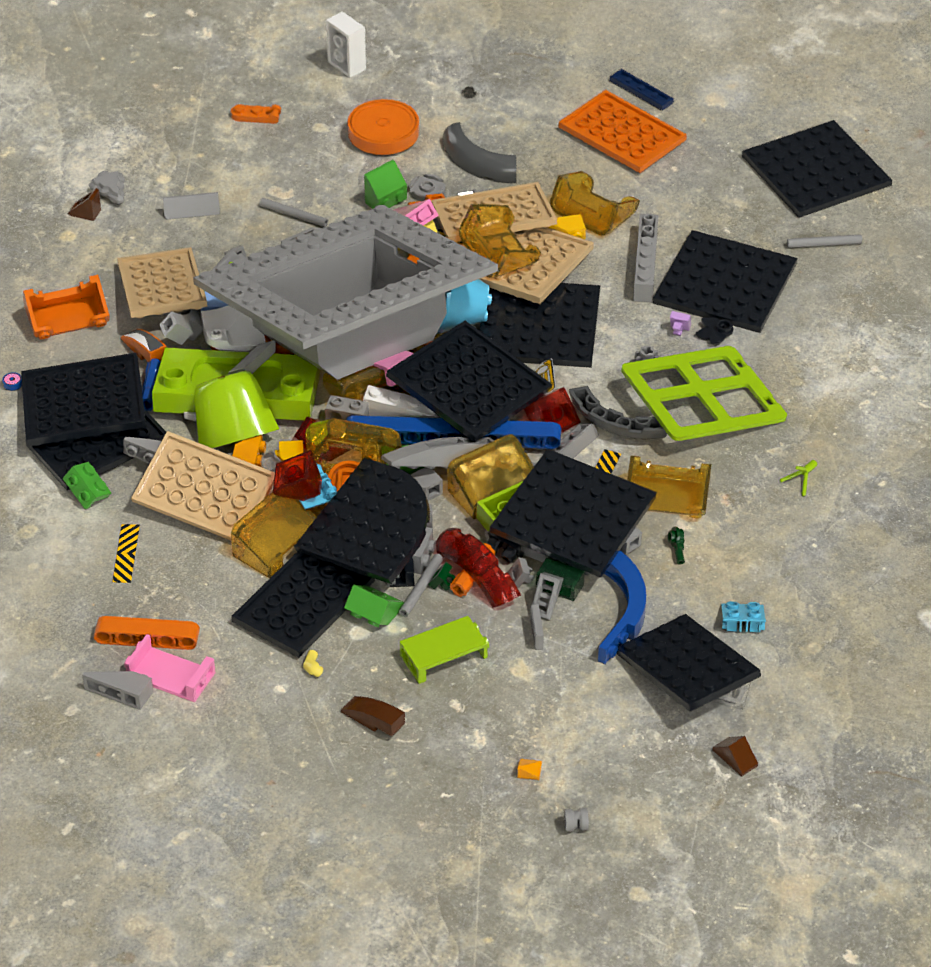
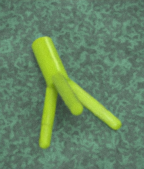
(804, 471)

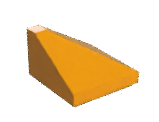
(529, 769)

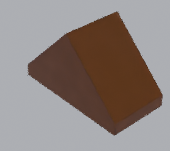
(87, 207)
(737, 754)

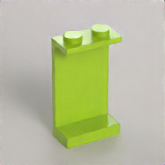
(442, 645)

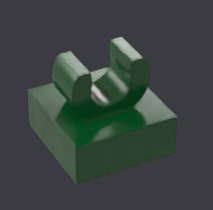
(441, 577)

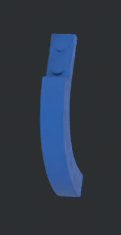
(632, 584)

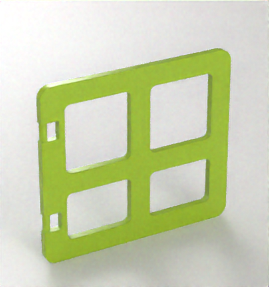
(703, 390)

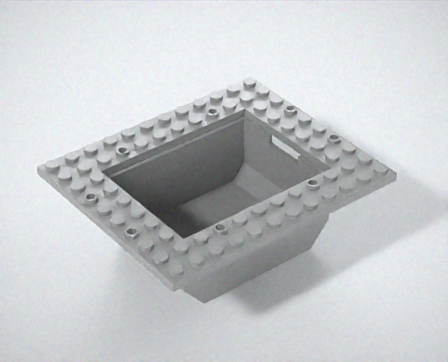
(346, 291)

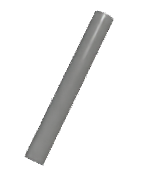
(293, 212)
(824, 241)
(421, 585)

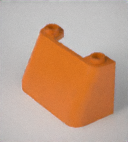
(66, 309)

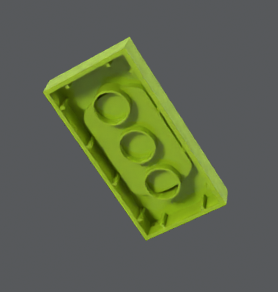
(284, 379)

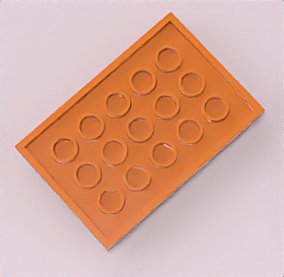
(622, 131)

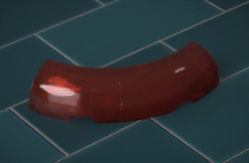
(479, 564)

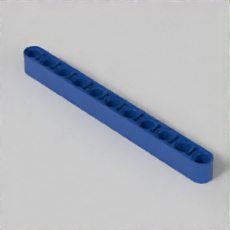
(415, 430)

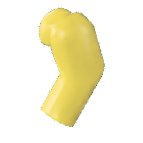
(310, 664)

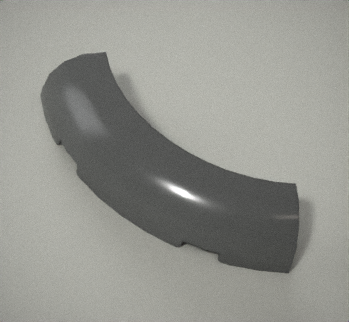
(476, 159)
(612, 420)

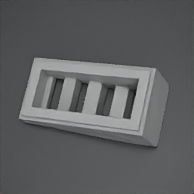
(553, 597)

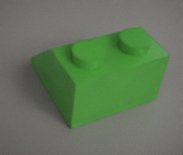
(385, 186)
(372, 605)

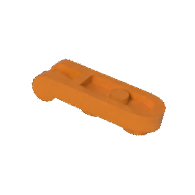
(256, 113)

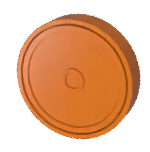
(383, 127)

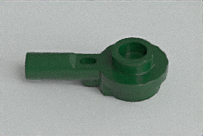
(676, 538)

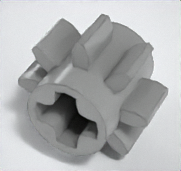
(645, 353)

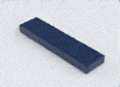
(641, 89)

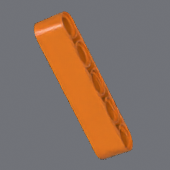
(163, 633)

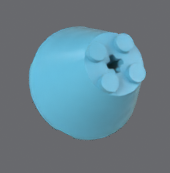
(466, 303)

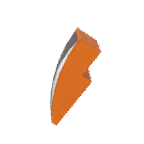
(145, 344)

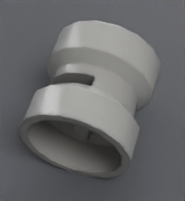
(576, 819)

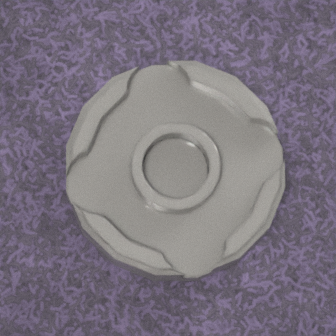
(425, 186)

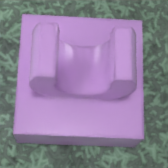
(680, 322)

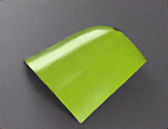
(231, 410)

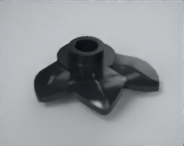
(715, 329)

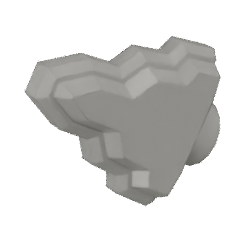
(109, 185)

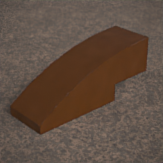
(375, 714)

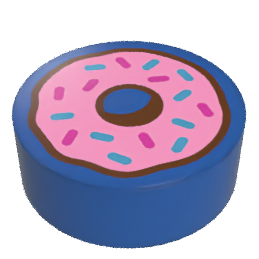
(12, 381)

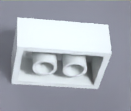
(346, 44)

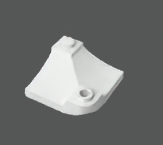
(230, 330)

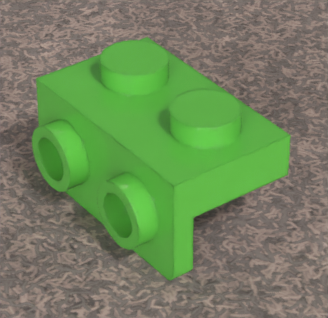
(86, 484)

